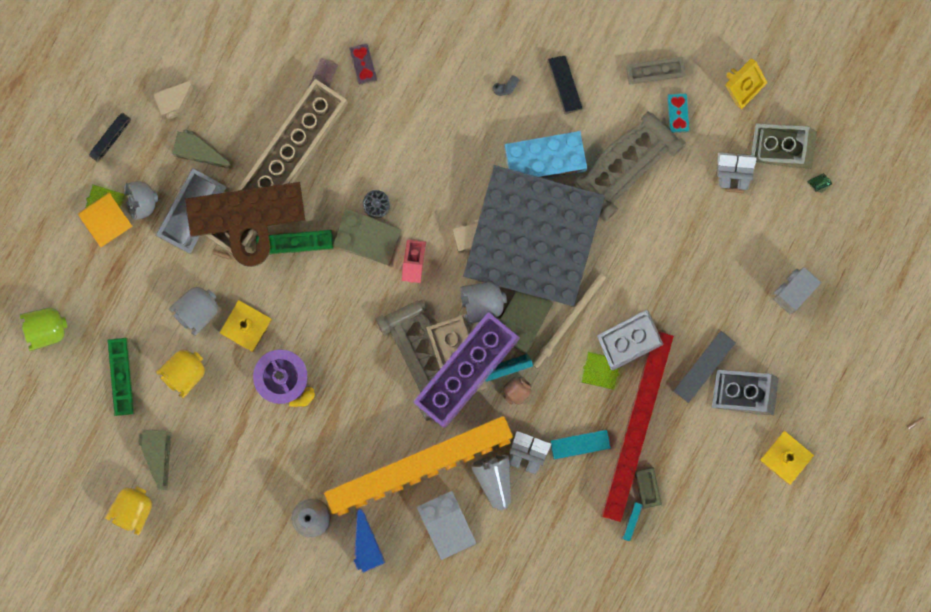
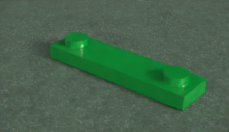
(300, 242)
(120, 376)

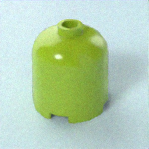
(43, 327)

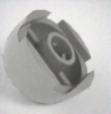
(140, 199)

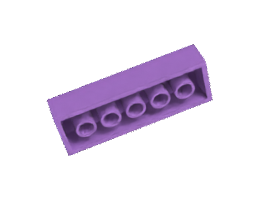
(466, 370)

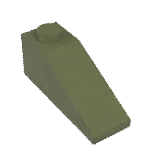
(193, 148)

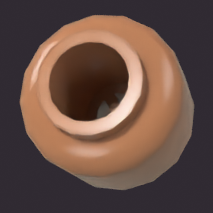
(517, 390)

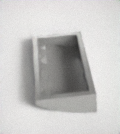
(175, 225)

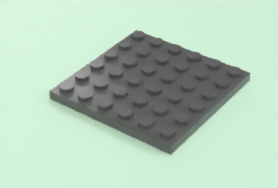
(534, 235)

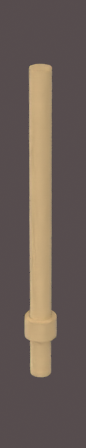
(546, 350)

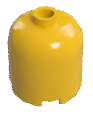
(182, 371)
(130, 509)

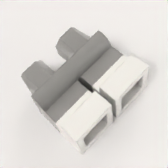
(743, 171)
(536, 454)

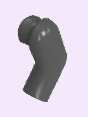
(506, 89)

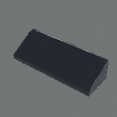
(565, 84)

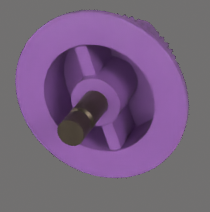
(280, 376)

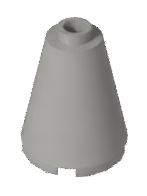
(494, 479)
(319, 521)

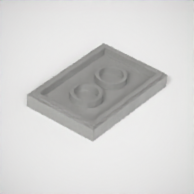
(630, 340)

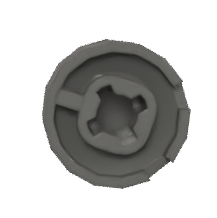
(376, 204)

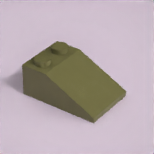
(784, 145)
(366, 237)
(525, 317)
(157, 455)

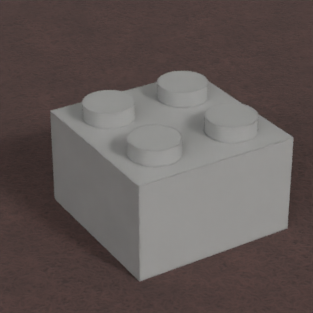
(796, 291)

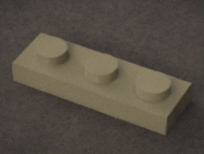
(655, 70)

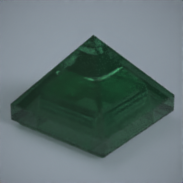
(820, 183)

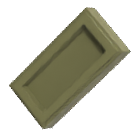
(648, 488)

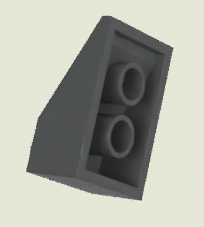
(745, 392)

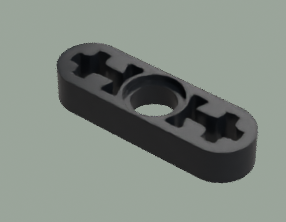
(110, 137)

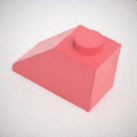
(413, 261)

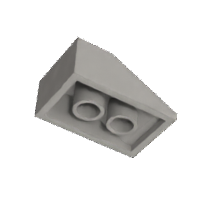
(446, 525)

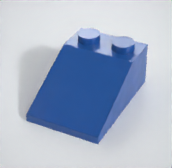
(366, 548)

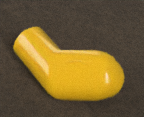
(305, 399)

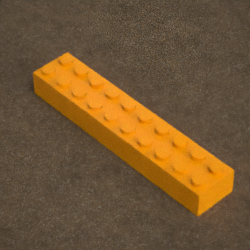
(420, 464)

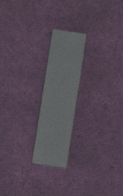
(704, 367)

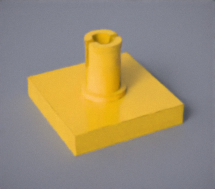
(745, 83)
(245, 326)
(786, 457)

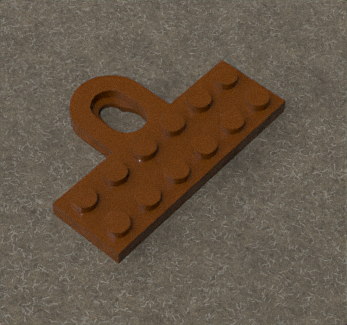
(246, 210)

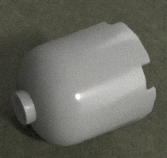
(482, 299)
(195, 309)

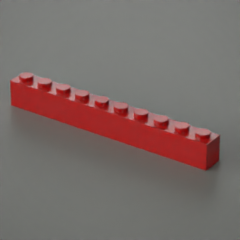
(636, 430)

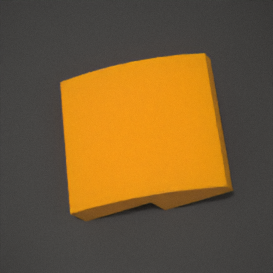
(105, 219)

